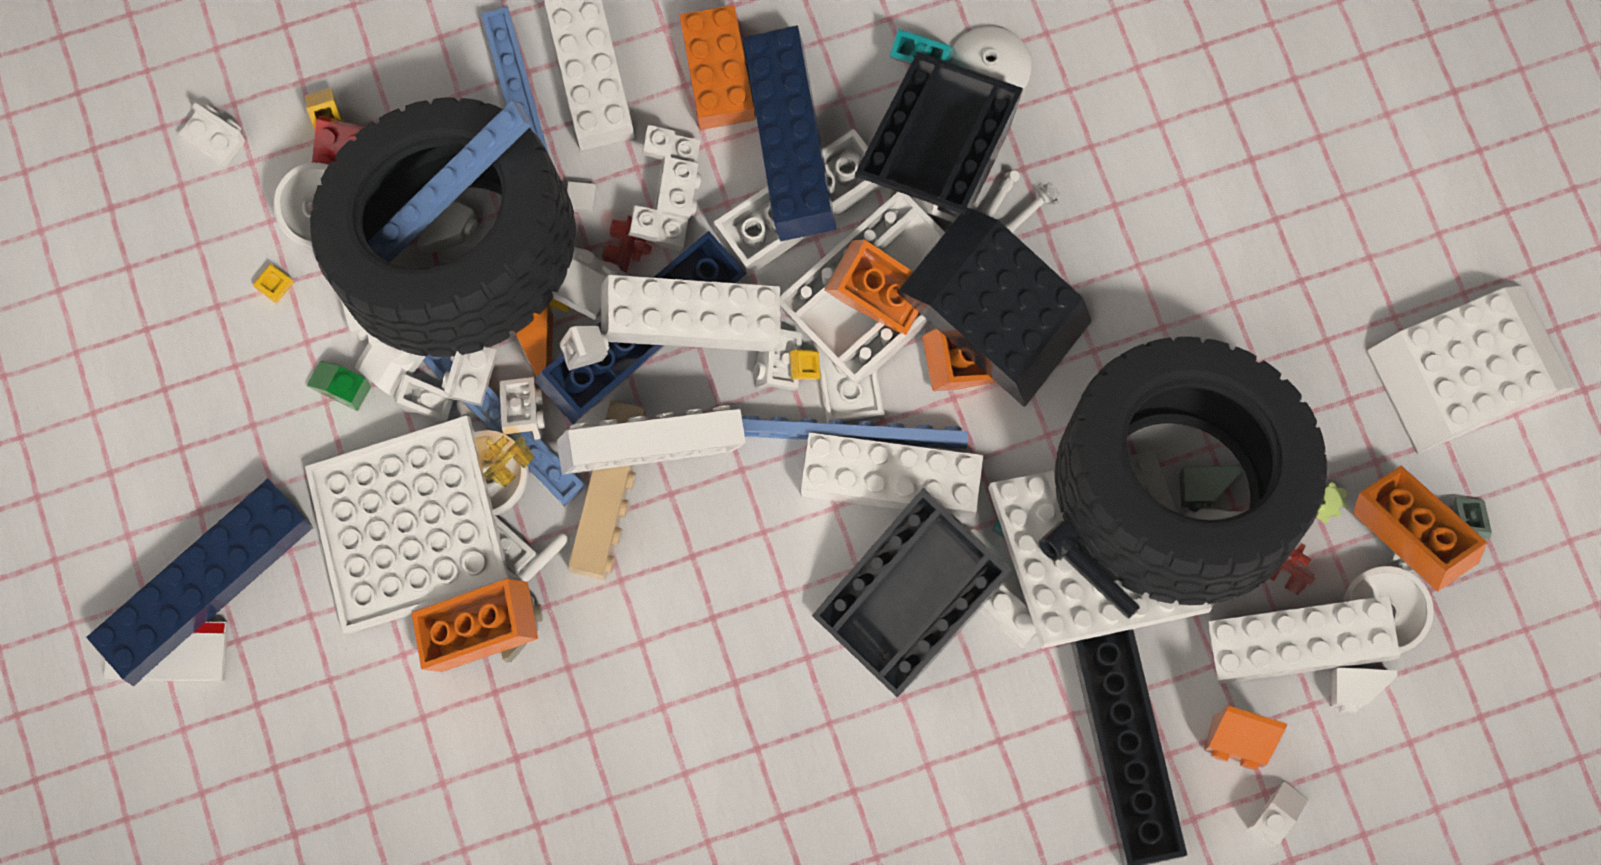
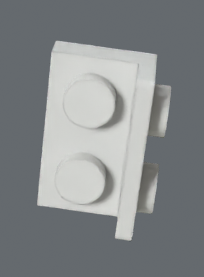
(213, 135)
(774, 367)
(470, 376)
(520, 406)

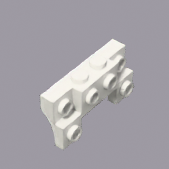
(674, 192)

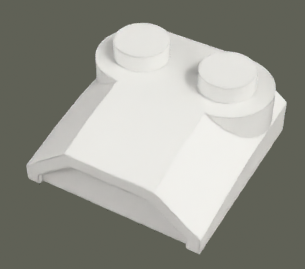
(386, 365)

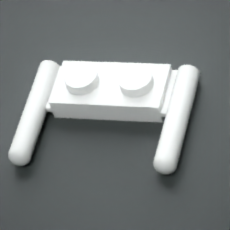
(522, 559)

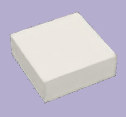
(582, 196)

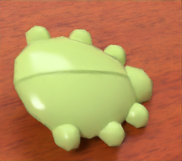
(1332, 502)

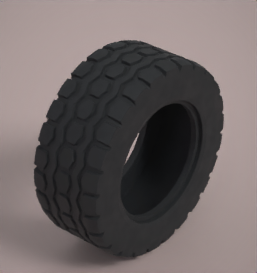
(469, 298)
(1238, 405)

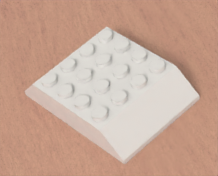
(844, 334)
(1469, 367)

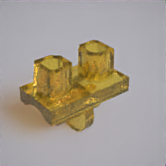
(498, 471)

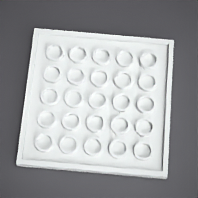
(406, 524)
(1057, 595)

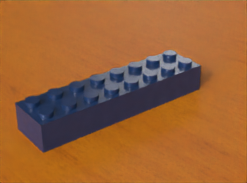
(789, 134)
(583, 388)
(199, 582)

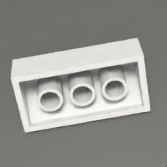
(583, 283)
(1008, 605)

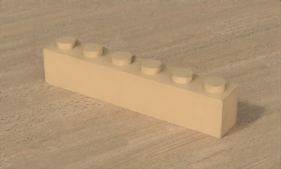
(603, 509)

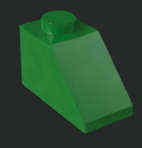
(339, 384)

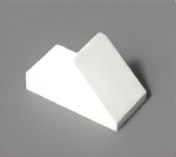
(423, 398)

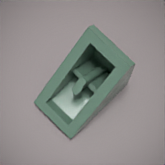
(1474, 514)

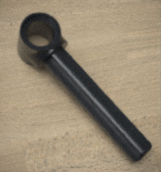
(1061, 543)

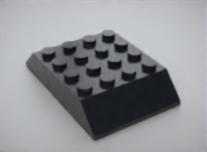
(941, 134)
(997, 303)
(912, 593)

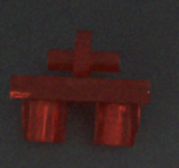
(622, 255)
(1299, 576)

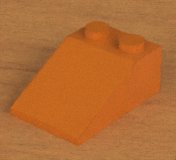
(870, 282)
(537, 341)
(949, 366)
(1243, 737)

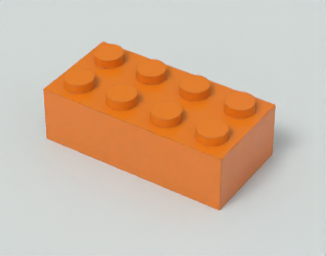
(717, 67)
(1419, 528)
(474, 625)

